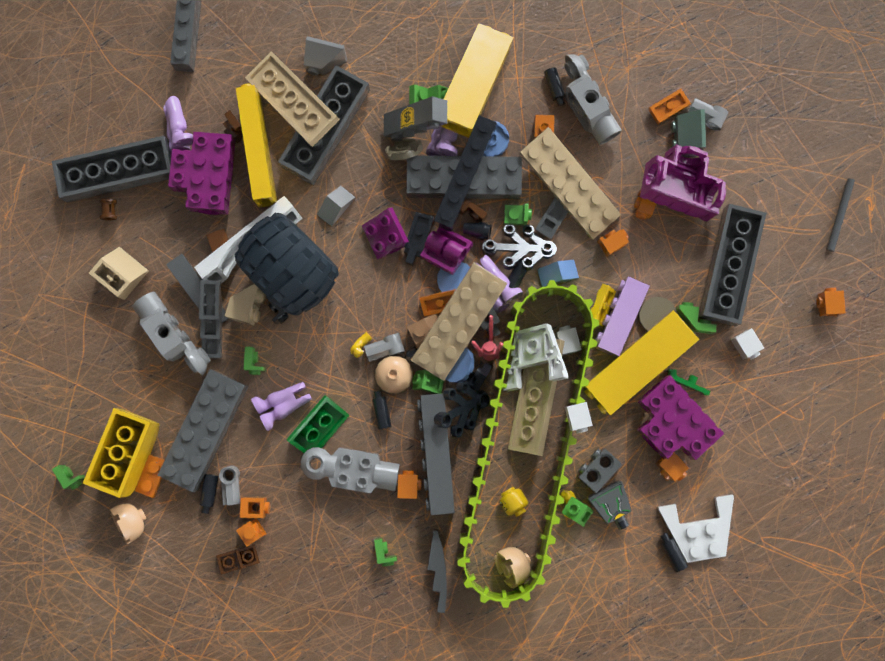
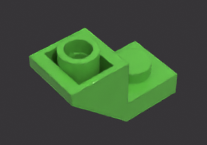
(419, 93)
(690, 316)

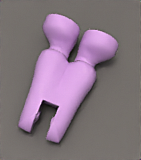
(176, 125)
(441, 143)
(508, 294)
(283, 403)

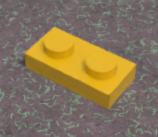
(602, 304)

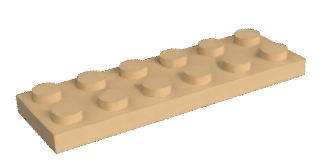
(292, 99)
(570, 183)
(459, 321)
(533, 409)

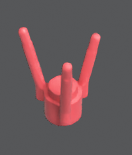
(489, 349)

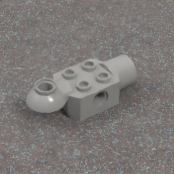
(587, 103)
(157, 322)
(351, 469)

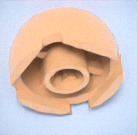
(394, 374)
(128, 521)
(514, 565)

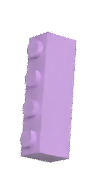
(622, 316)

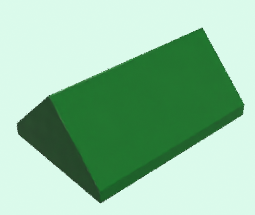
(318, 425)

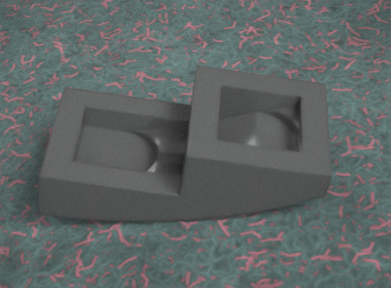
(552, 219)

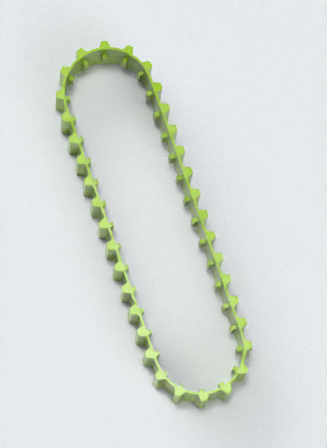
(555, 499)

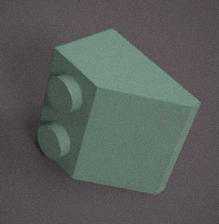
(689, 130)

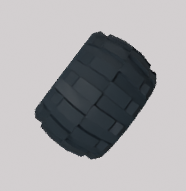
(286, 264)

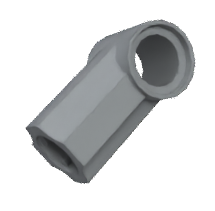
(714, 115)
(389, 346)
(230, 488)

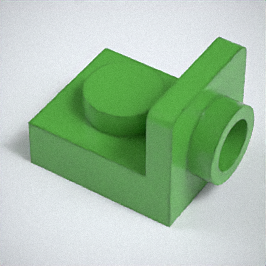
(517, 214)
(250, 359)
(427, 382)
(64, 476)
(577, 511)
(382, 549)

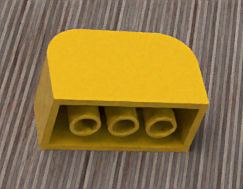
(122, 453)

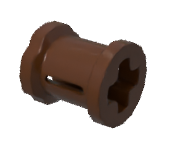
(108, 209)

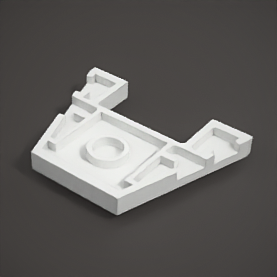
(533, 348)
(701, 538)

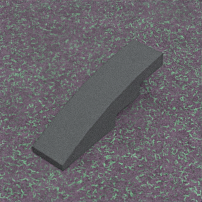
(189, 279)
(211, 317)
(437, 564)

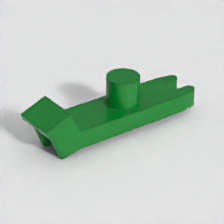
(691, 383)

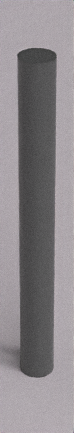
(840, 215)

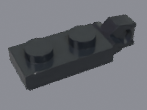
(417, 236)

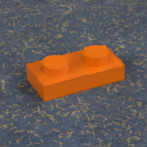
(669, 106)
(435, 302)
(149, 479)

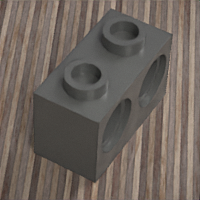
(602, 474)

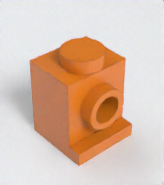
(644, 207)
(613, 242)
(248, 511)
(251, 532)

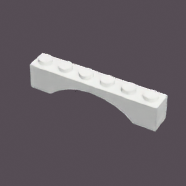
(222, 261)

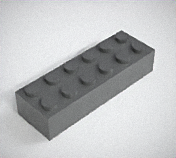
(343, 96)
(112, 169)
(493, 180)
(732, 265)
(203, 431)
(437, 456)

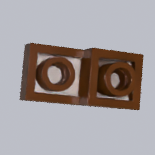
(233, 126)
(475, 211)
(237, 559)

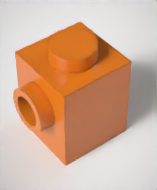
(542, 122)
(831, 302)
(672, 468)
(408, 484)

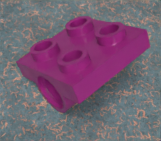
(385, 233)
(446, 249)

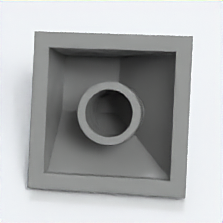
(323, 56)

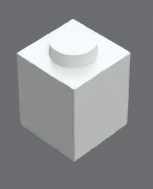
(571, 339)
(747, 344)
(578, 417)

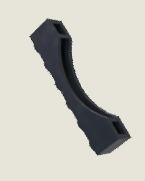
(464, 173)

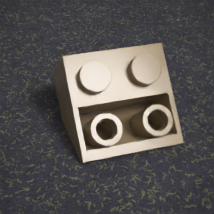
(119, 272)
(245, 305)

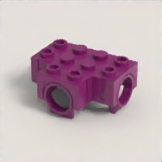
(204, 172)
(683, 183)
(676, 421)

